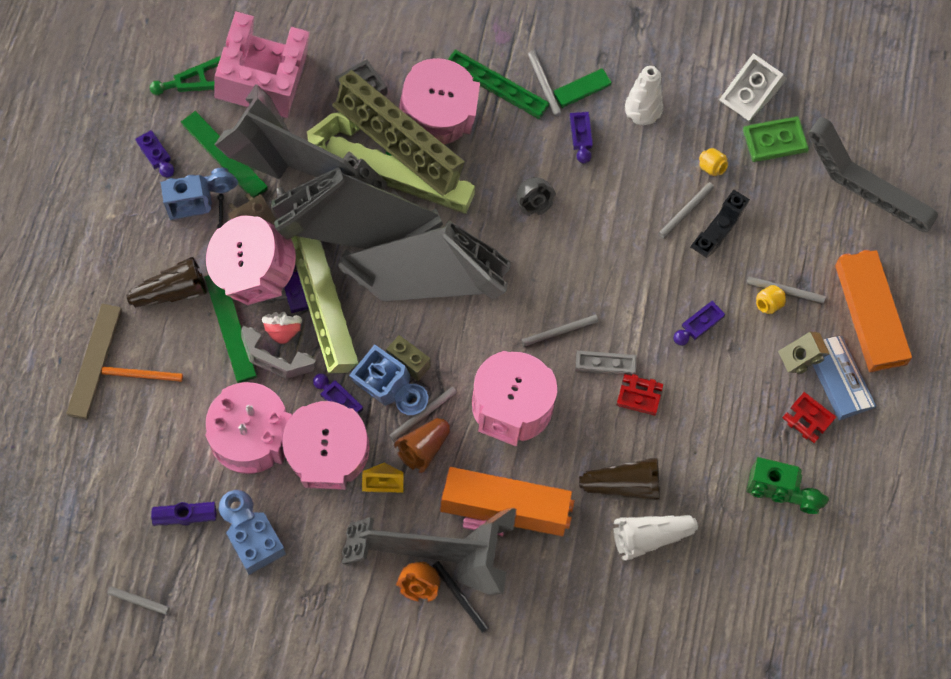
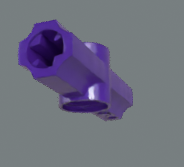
(170, 514)

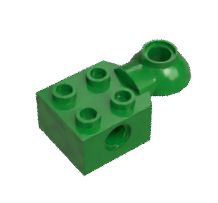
(783, 484)

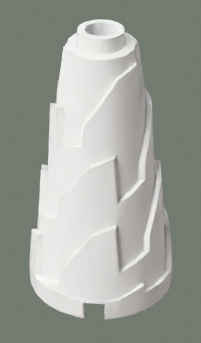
(645, 98)
(649, 533)

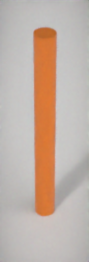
(142, 374)

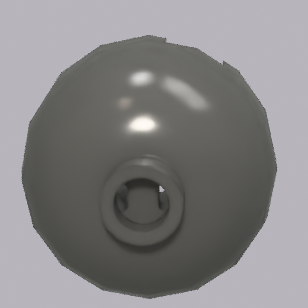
(535, 196)

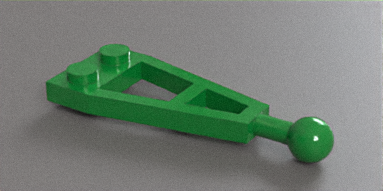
(157, 87)

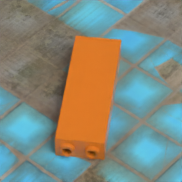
(873, 311)
(485, 495)

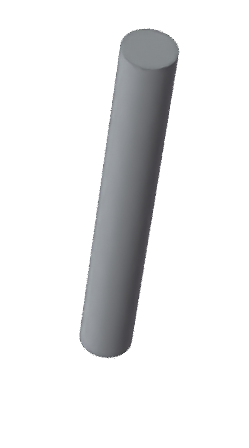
(138, 600)

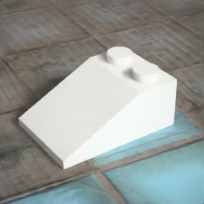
(753, 87)

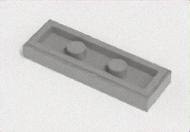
(605, 363)

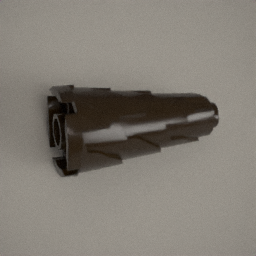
(171, 285)
(627, 480)

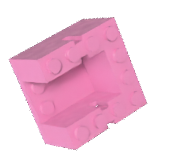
(262, 62)

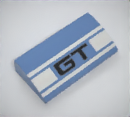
(843, 380)

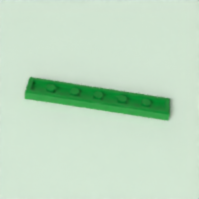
(501, 86)
(207, 137)
(231, 332)

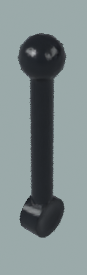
(220, 197)

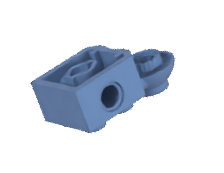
(192, 194)
(389, 382)
(250, 532)

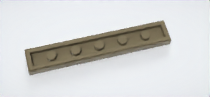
(94, 361)

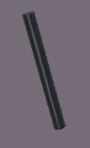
(460, 597)

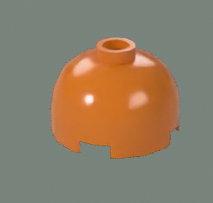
(419, 581)

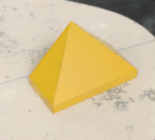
(383, 479)

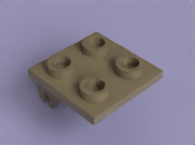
(254, 207)

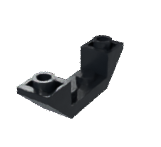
(713, 236)

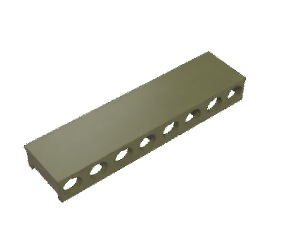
(398, 134)

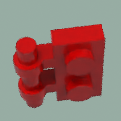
(638, 399)
(813, 413)

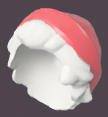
(281, 327)

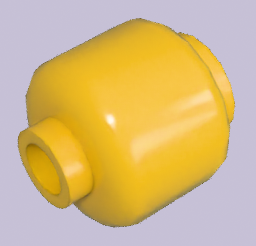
(713, 162)
(770, 299)

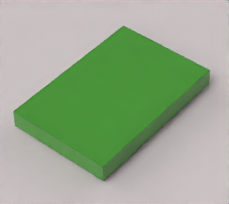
(775, 139)

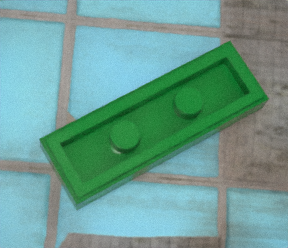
(582, 88)

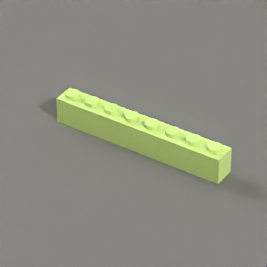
(401, 177)
(324, 305)

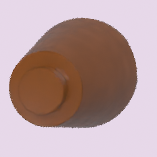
(421, 445)

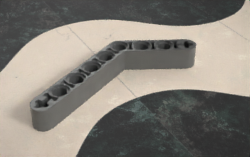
(865, 183)

